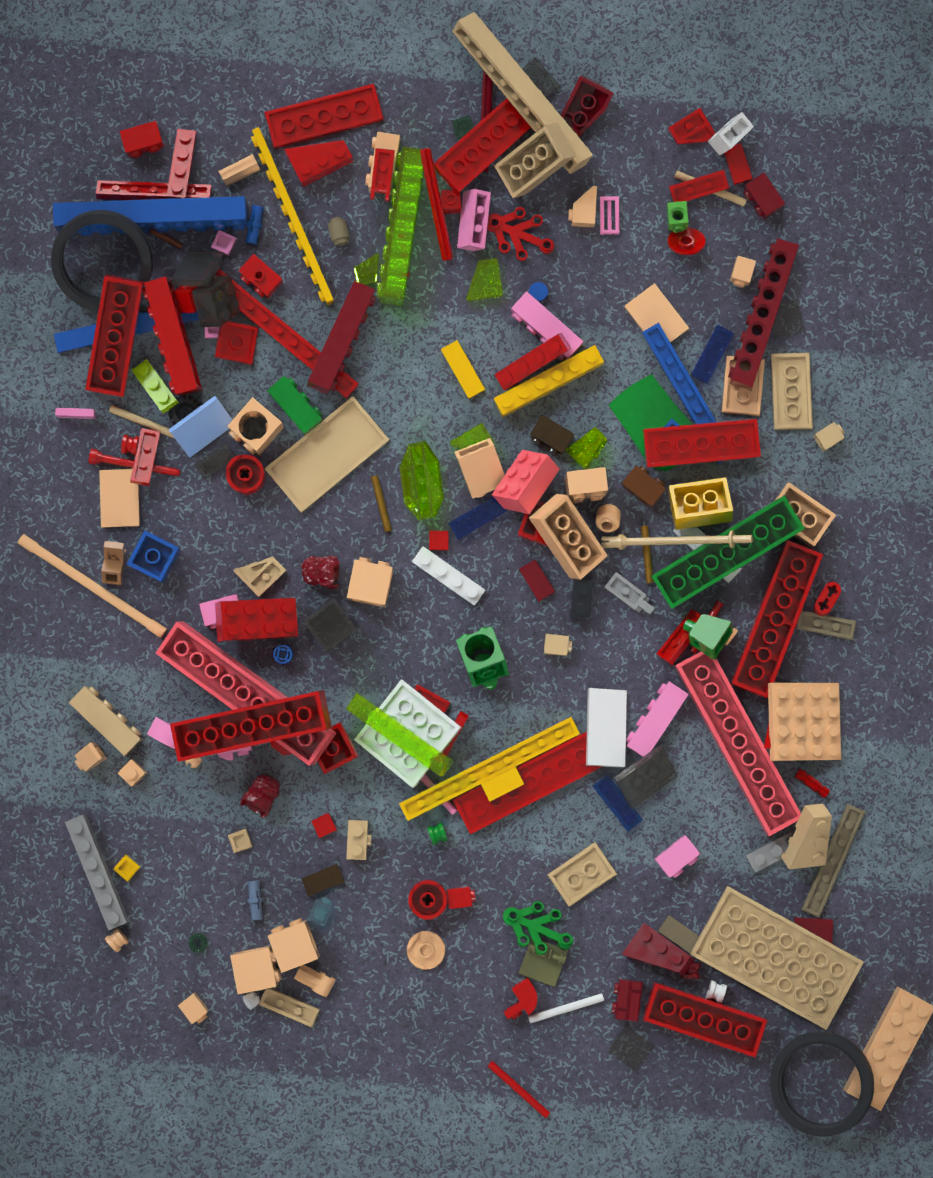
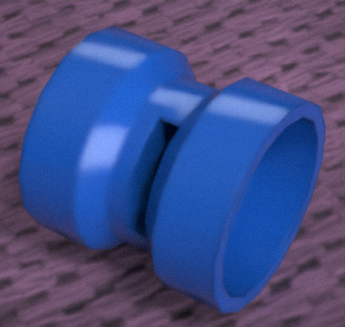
(283, 654)

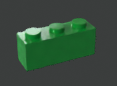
(295, 404)

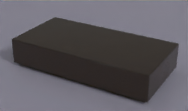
(322, 880)

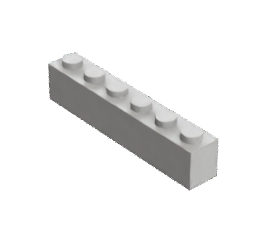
(97, 872)

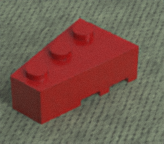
(318, 160)

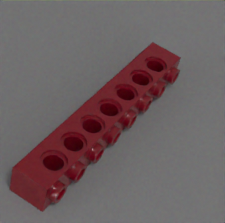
(786, 251)

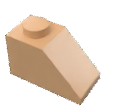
(584, 209)
(89, 757)

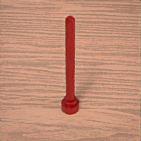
(98, 457)

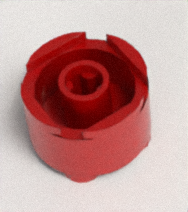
(246, 485)
(420, 907)

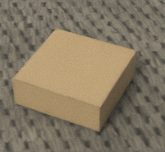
(240, 840)

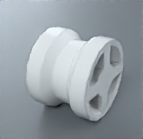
(716, 991)

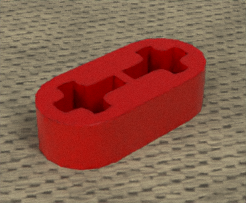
(830, 600)

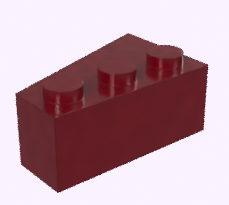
(656, 950)

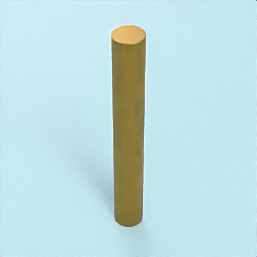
(381, 503)
(647, 556)

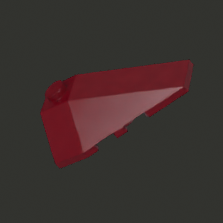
(585, 104)

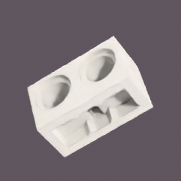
(730, 133)

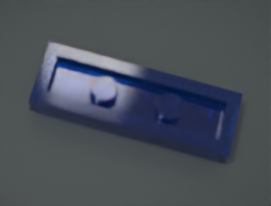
(712, 354)
(476, 518)
(615, 801)

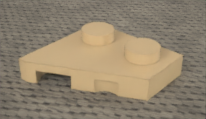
(261, 575)

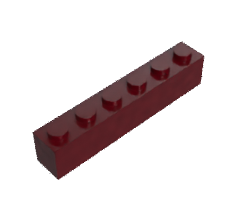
(341, 338)

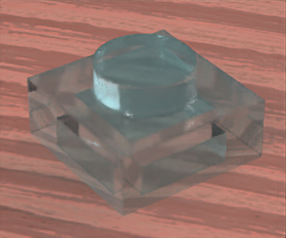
(435, 815)

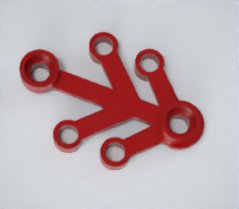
(517, 232)

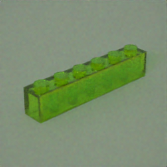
(399, 734)

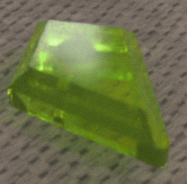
(367, 270)

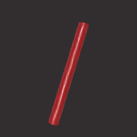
(518, 1089)

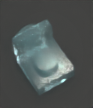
(320, 911)

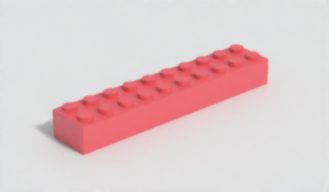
(232, 683)
(738, 742)

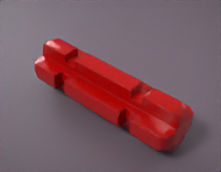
(812, 783)

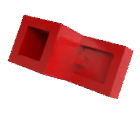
(527, 999)

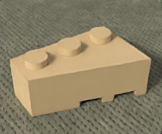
(810, 840)

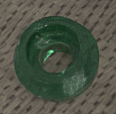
(193, 947)

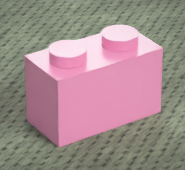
(677, 856)

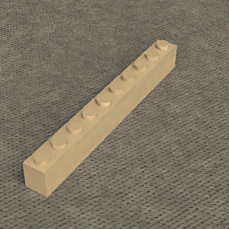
(516, 84)

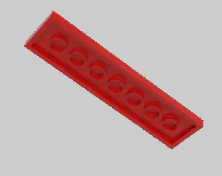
(540, 777)

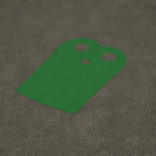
(646, 407)

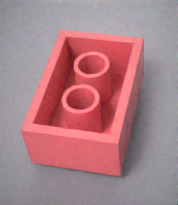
(525, 481)

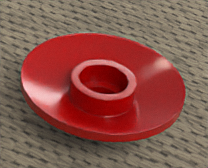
(686, 242)

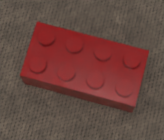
(256, 619)

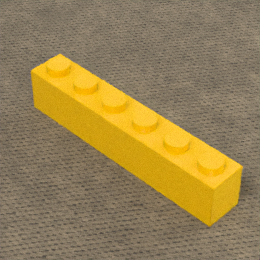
(548, 381)

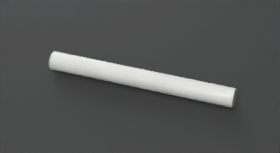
(566, 1008)

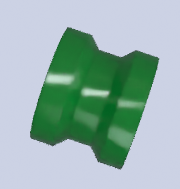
(437, 833)

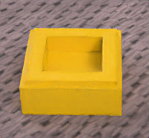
(126, 868)

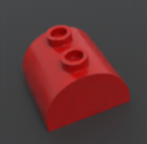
(338, 751)

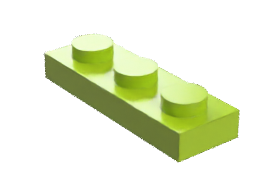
(154, 386)

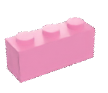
(473, 220)

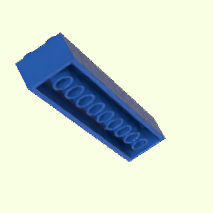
(161, 214)

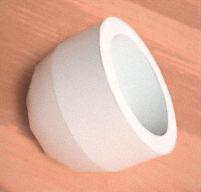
(251, 1000)

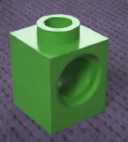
(677, 209)

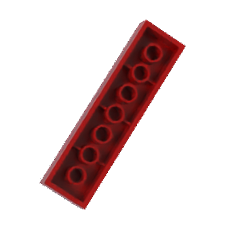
(776, 618)
(251, 725)

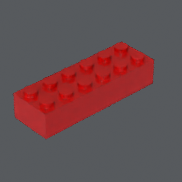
(114, 335)
(173, 337)
(704, 1019)

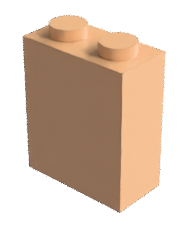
(480, 467)

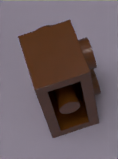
(643, 486)

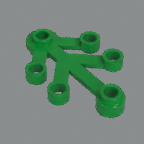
(535, 926)

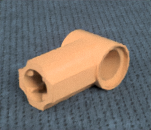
(317, 981)

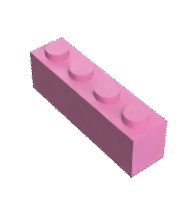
(543, 323)
(657, 719)

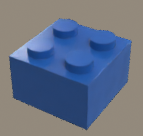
(154, 556)

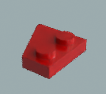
(692, 129)

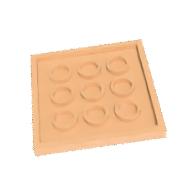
(804, 721)

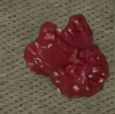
(321, 571)
(261, 794)

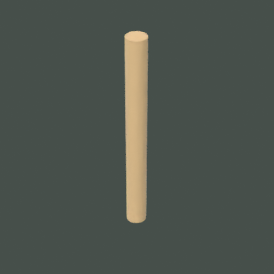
(724, 194)
(140, 420)

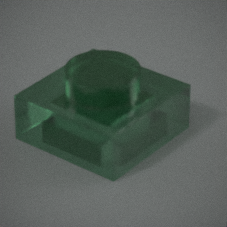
(462, 126)

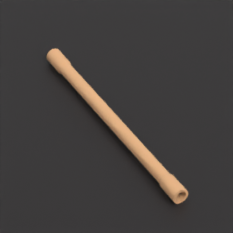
(35, 548)

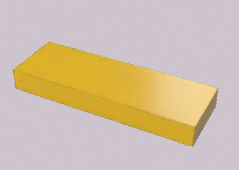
(462, 369)

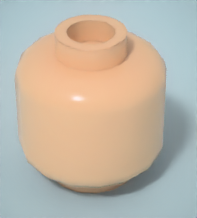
(608, 518)

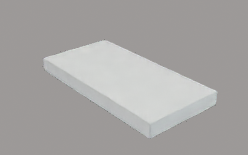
(606, 727)

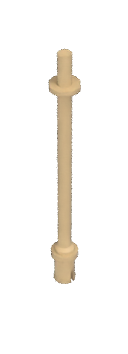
(622, 541)

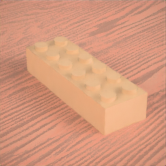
(892, 1044)

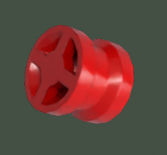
(129, 444)

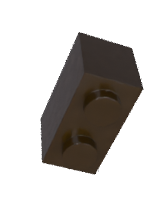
(551, 435)

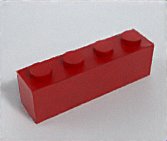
(532, 361)

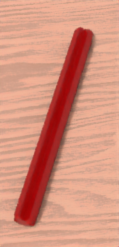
(436, 204)

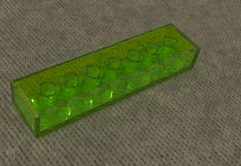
(402, 228)

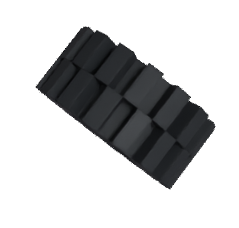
(182, 401)

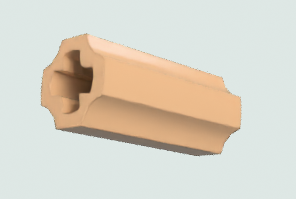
(239, 170)

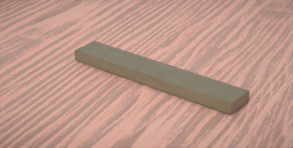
(836, 855)

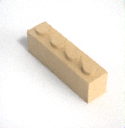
(105, 720)

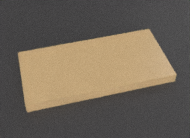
(327, 454)

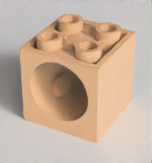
(254, 409)
(370, 582)
(293, 945)
(255, 969)

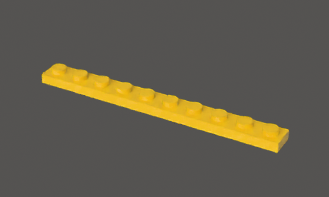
(288, 209)
(489, 768)

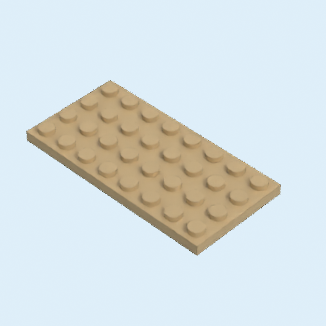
(776, 957)

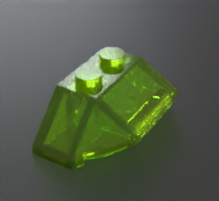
(421, 481)

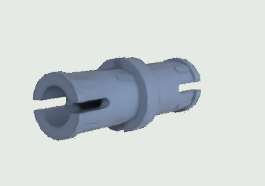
(255, 900)

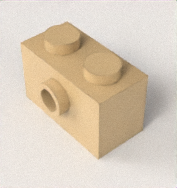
(358, 839)

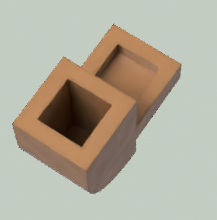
(113, 563)

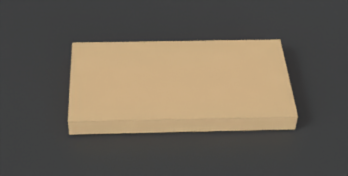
(791, 391)

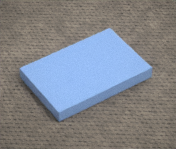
(201, 426)

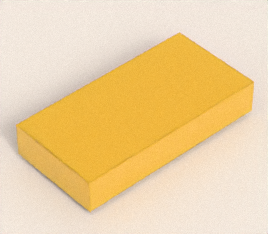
(502, 784)

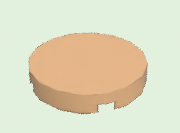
(431, 950)

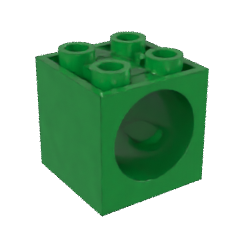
(487, 670)

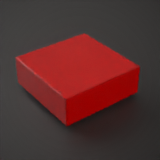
(438, 540)
(324, 825)

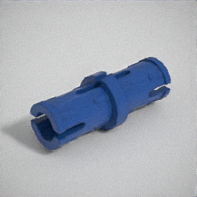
(254, 225)

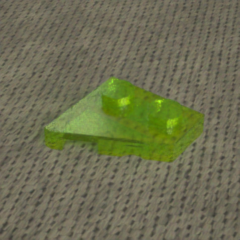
(486, 281)
(587, 448)

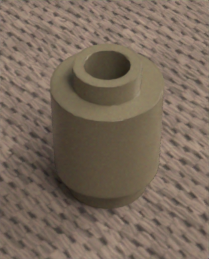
(338, 231)

